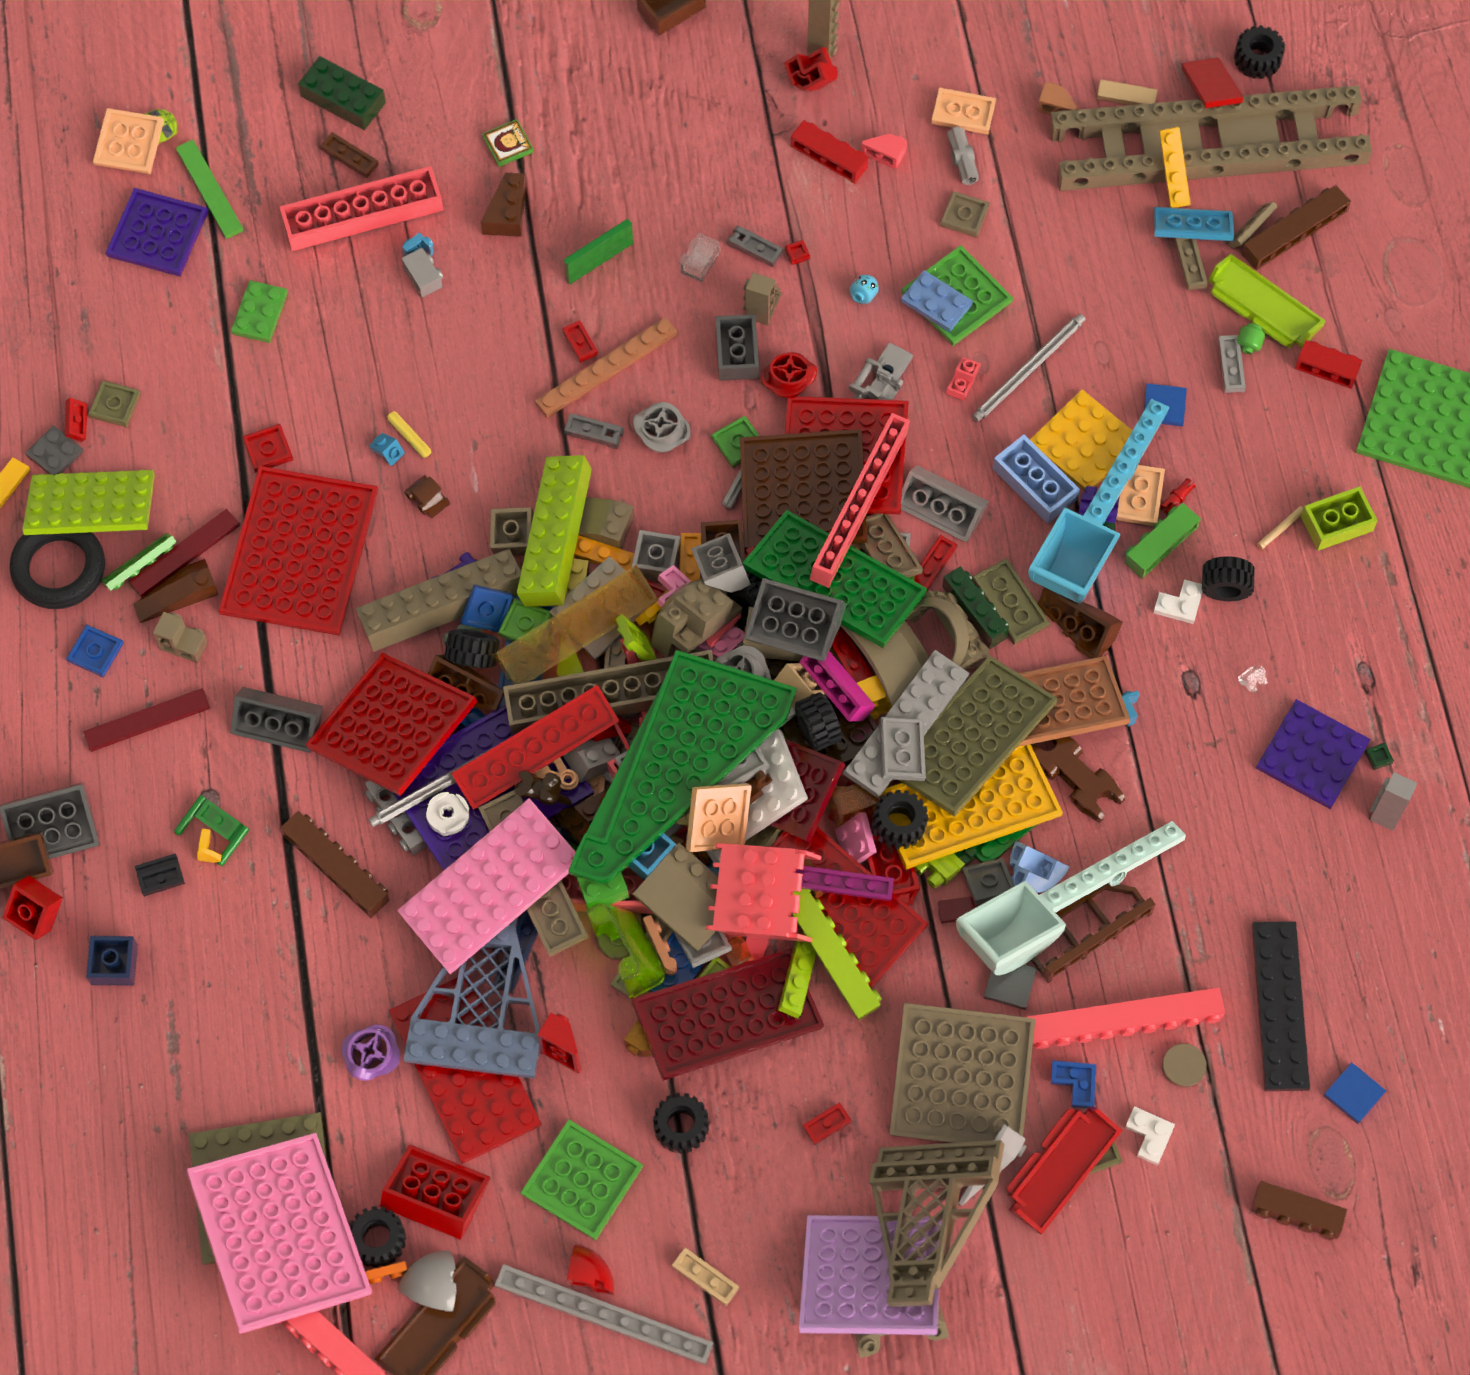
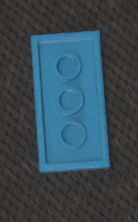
(1193, 223)

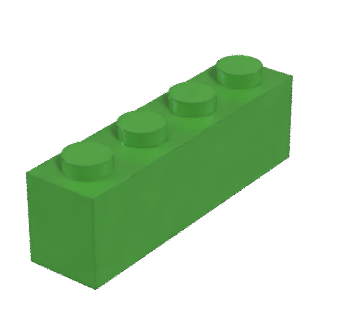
(1162, 540)

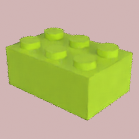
(1339, 518)

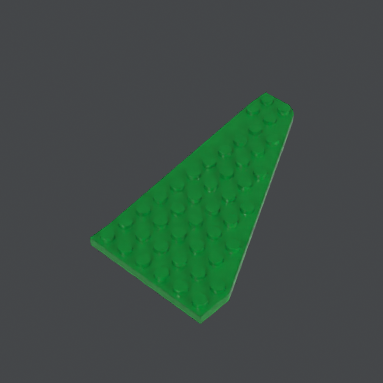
(691, 737)

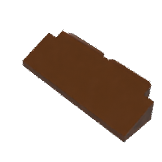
(432, 1333)

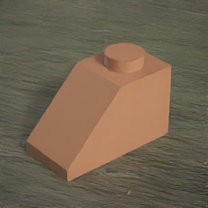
(1055, 99)

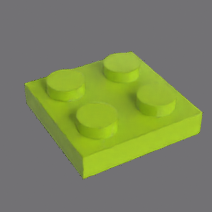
(635, 639)

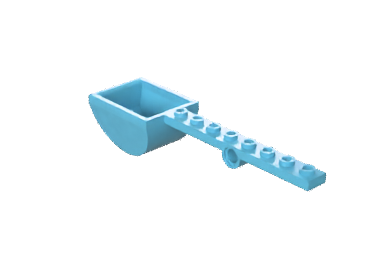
(1080, 543)

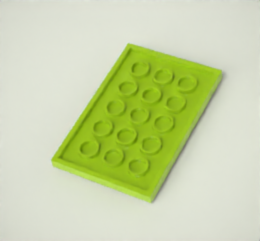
(89, 502)

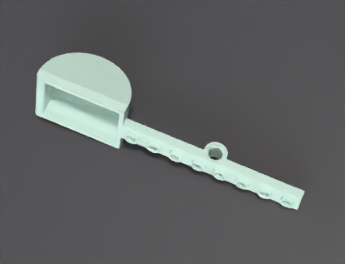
(1023, 924)

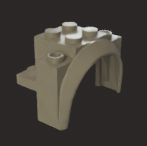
(699, 606)

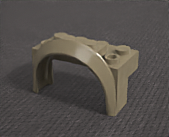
(969, 649)

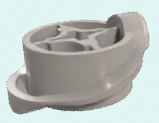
(656, 421)
(746, 659)

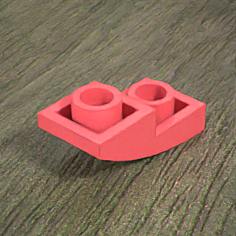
(963, 378)

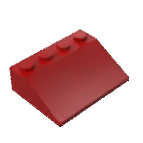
(434, 1191)

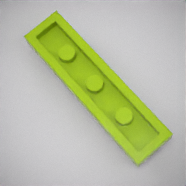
(797, 979)

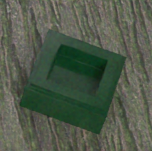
(1379, 756)

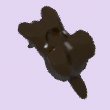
(544, 789)

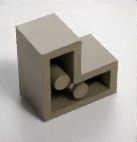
(178, 639)

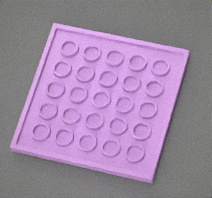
(850, 1281)

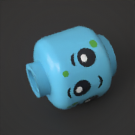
(864, 289)

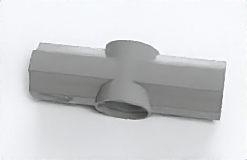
(963, 156)

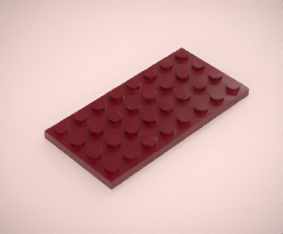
(721, 1016)

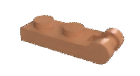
(660, 946)

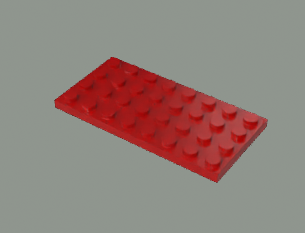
(871, 927)
(474, 1106)

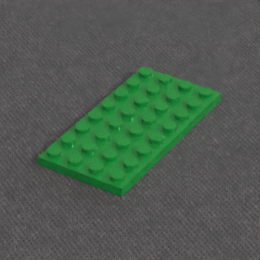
(874, 593)

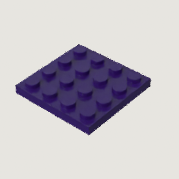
(157, 232)
(1313, 754)

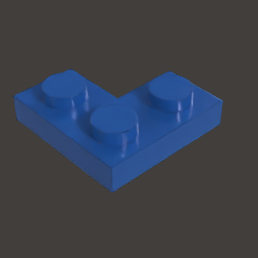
(1080, 1077)

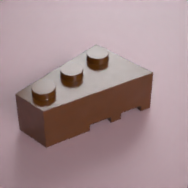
(506, 208)

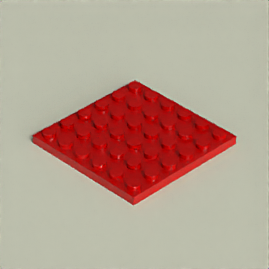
(870, 416)
(391, 723)

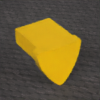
(204, 853)

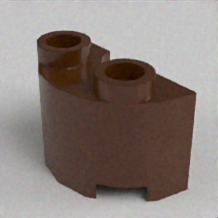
(428, 496)

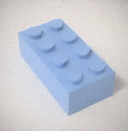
(1035, 479)

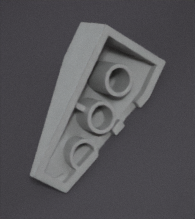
(1012, 1147)

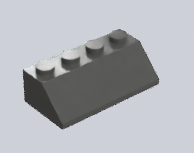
(275, 718)

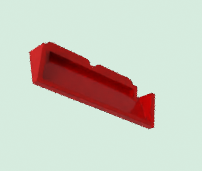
(1067, 1159)

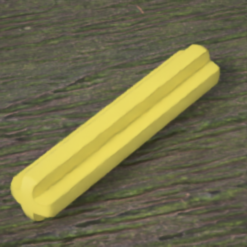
(408, 433)

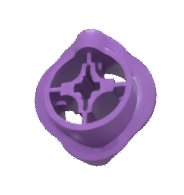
(389, 1061)

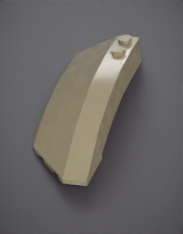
(896, 662)

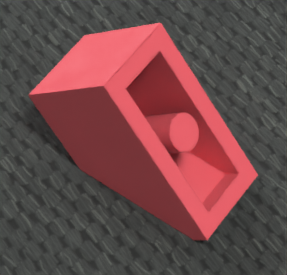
(885, 149)

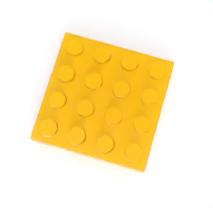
(1083, 440)

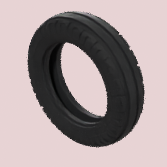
(57, 597)

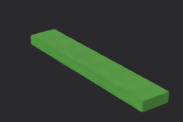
(209, 189)

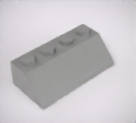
(942, 503)

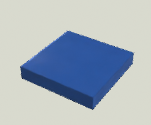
(1170, 396)
(486, 608)
(94, 650)
(1355, 1093)

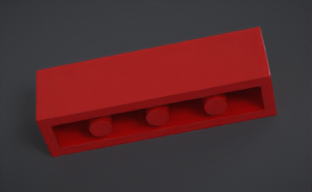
(829, 151)

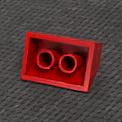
(558, 1042)

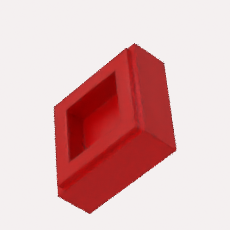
(797, 252)

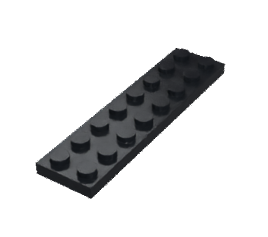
(1280, 1006)

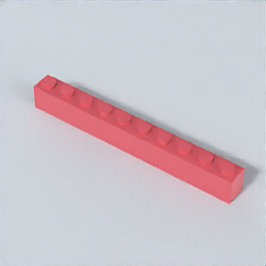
(859, 500)
(1128, 1018)

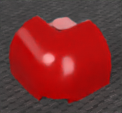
(811, 71)

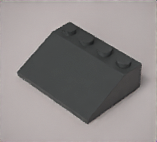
(795, 620)
(60, 814)

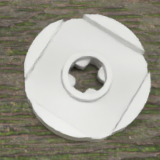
(444, 825)

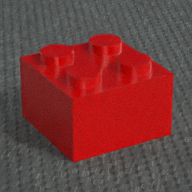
(32, 907)

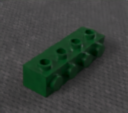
(979, 611)

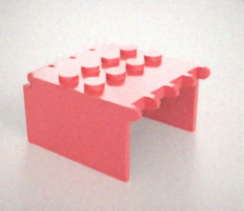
(758, 891)

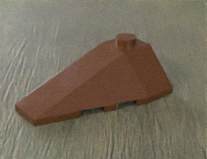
(466, 679)

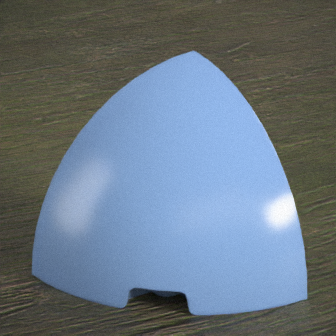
(1035, 868)

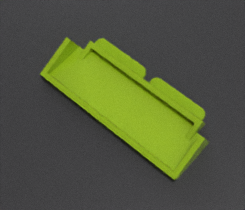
(1263, 303)

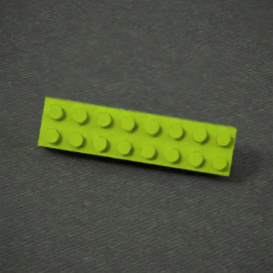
(554, 531)

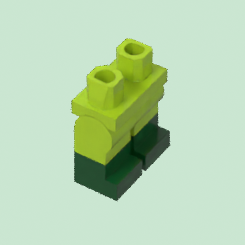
(946, 867)

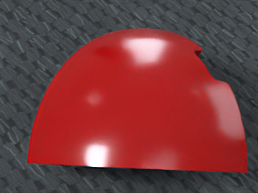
(590, 1270)

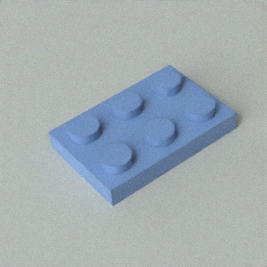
(936, 301)

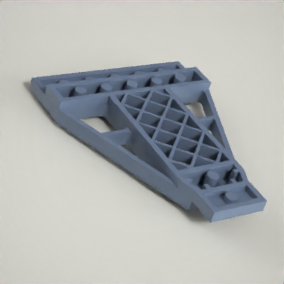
(476, 1046)

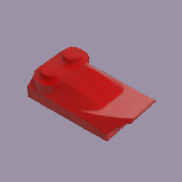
(887, 863)

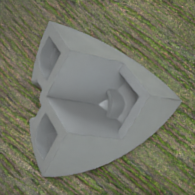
(431, 1281)

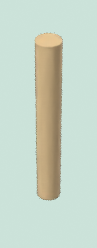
(1280, 528)

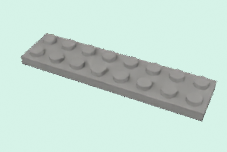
(922, 699)

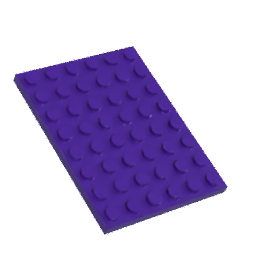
(455, 752)

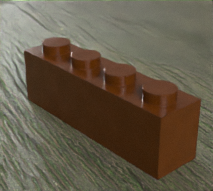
(1298, 1210)

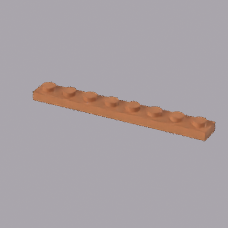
(606, 367)

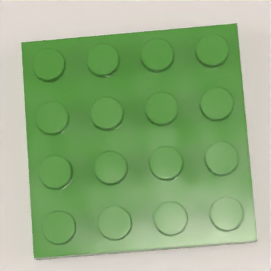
(973, 281)
(582, 1180)

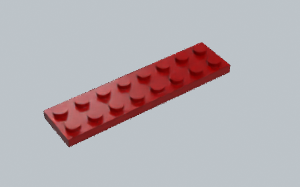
(535, 747)

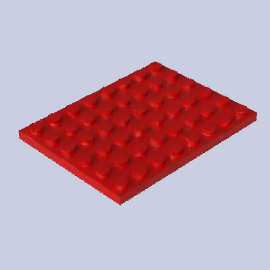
(298, 550)

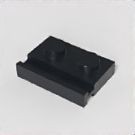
(159, 875)

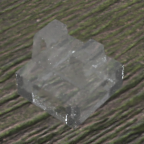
(1251, 676)

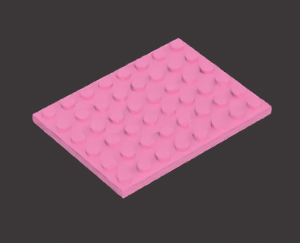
(278, 1233)

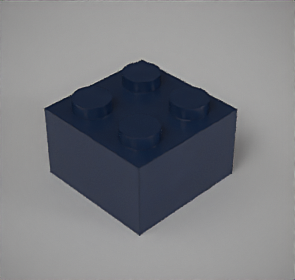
(112, 960)

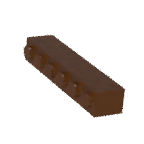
(1295, 227)
(335, 864)

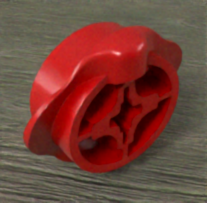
(788, 374)

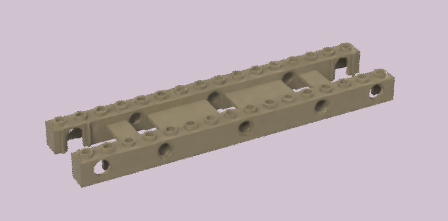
(1245, 132)

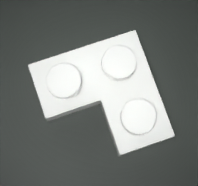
(1183, 607)
(1156, 1134)

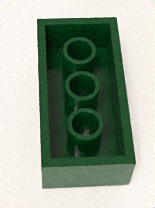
(342, 93)

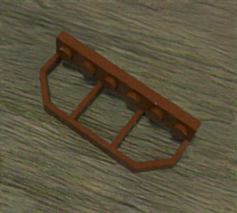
(1106, 931)

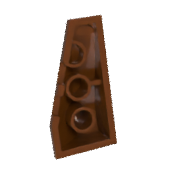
(182, 589)
(1084, 624)

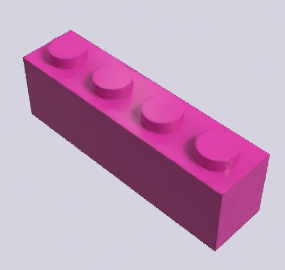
(839, 687)

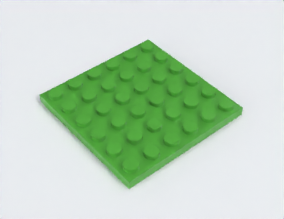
(1420, 418)

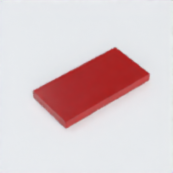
(1212, 82)

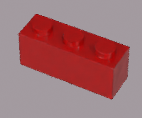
(1328, 364)

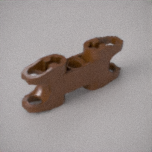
(1087, 785)

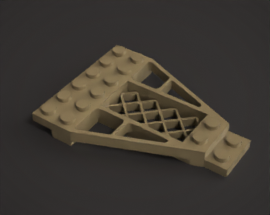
(930, 1168)

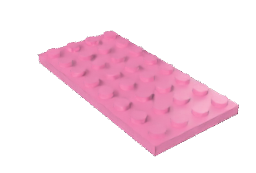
(489, 886)

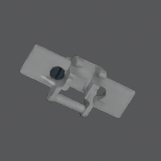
(888, 373)

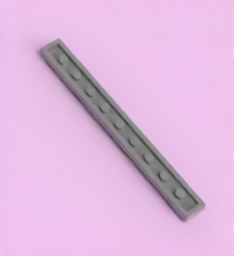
(604, 1314)

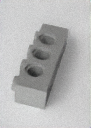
(397, 825)

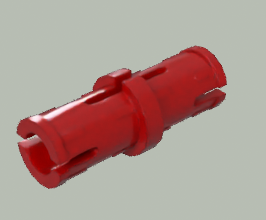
(1177, 495)

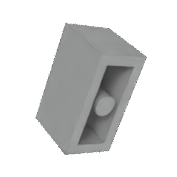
(422, 272)

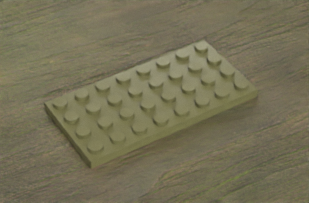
(979, 733)

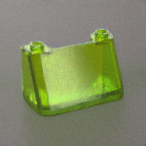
(642, 968)

